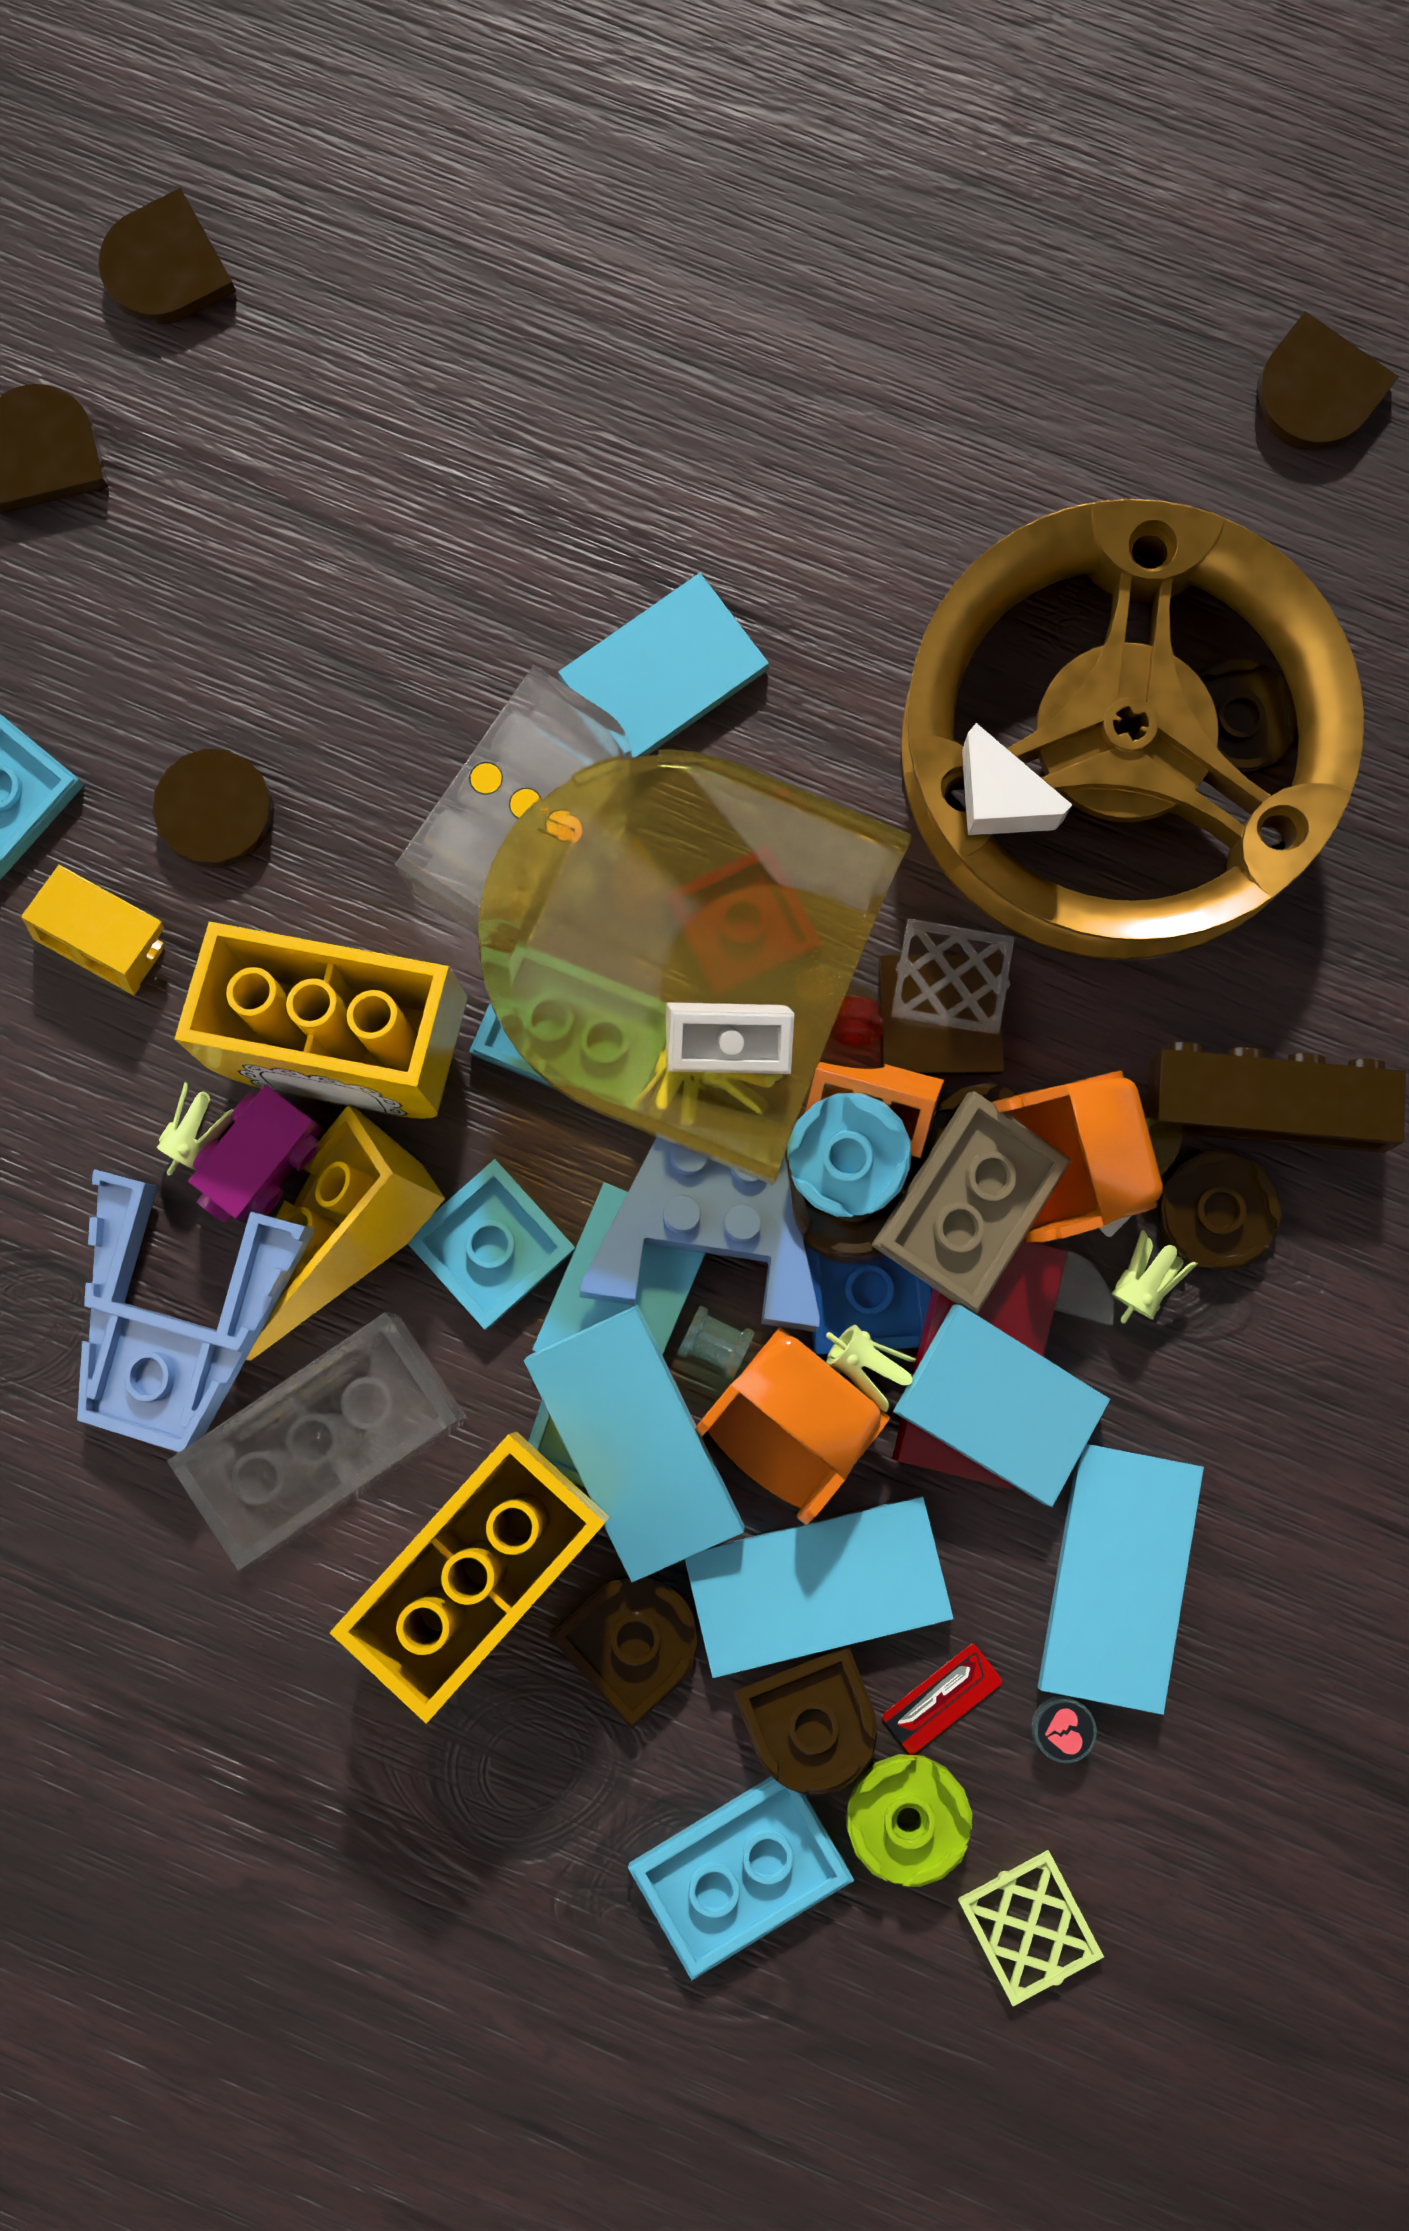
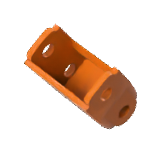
(1110, 1147)
(793, 1424)

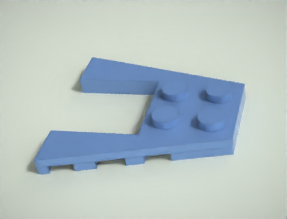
(154, 1371)

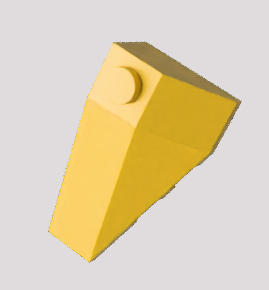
(364, 1205)

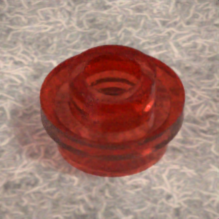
(858, 1022)

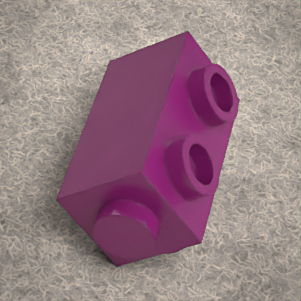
(254, 1156)

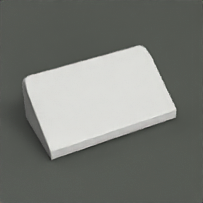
(729, 1038)

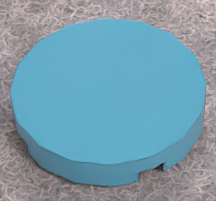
(849, 1154)

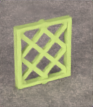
(1054, 1974)

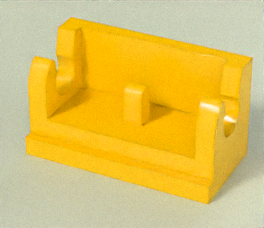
(94, 929)

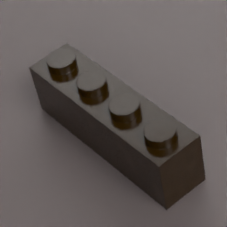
(1277, 1099)

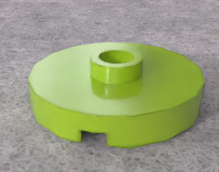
(915, 1853)

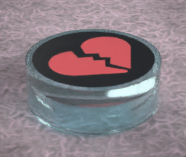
(1064, 1729)

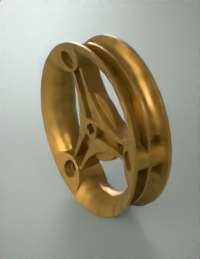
(1147, 693)

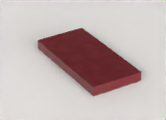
(1018, 1306)

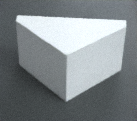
(1004, 792)

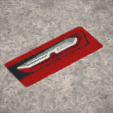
(942, 1699)

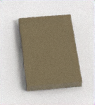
(972, 1202)

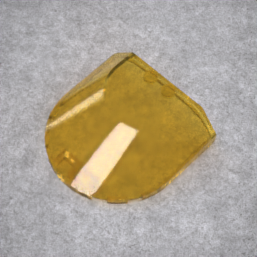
(679, 889)

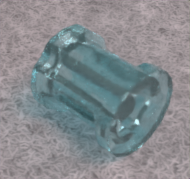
(716, 1342)

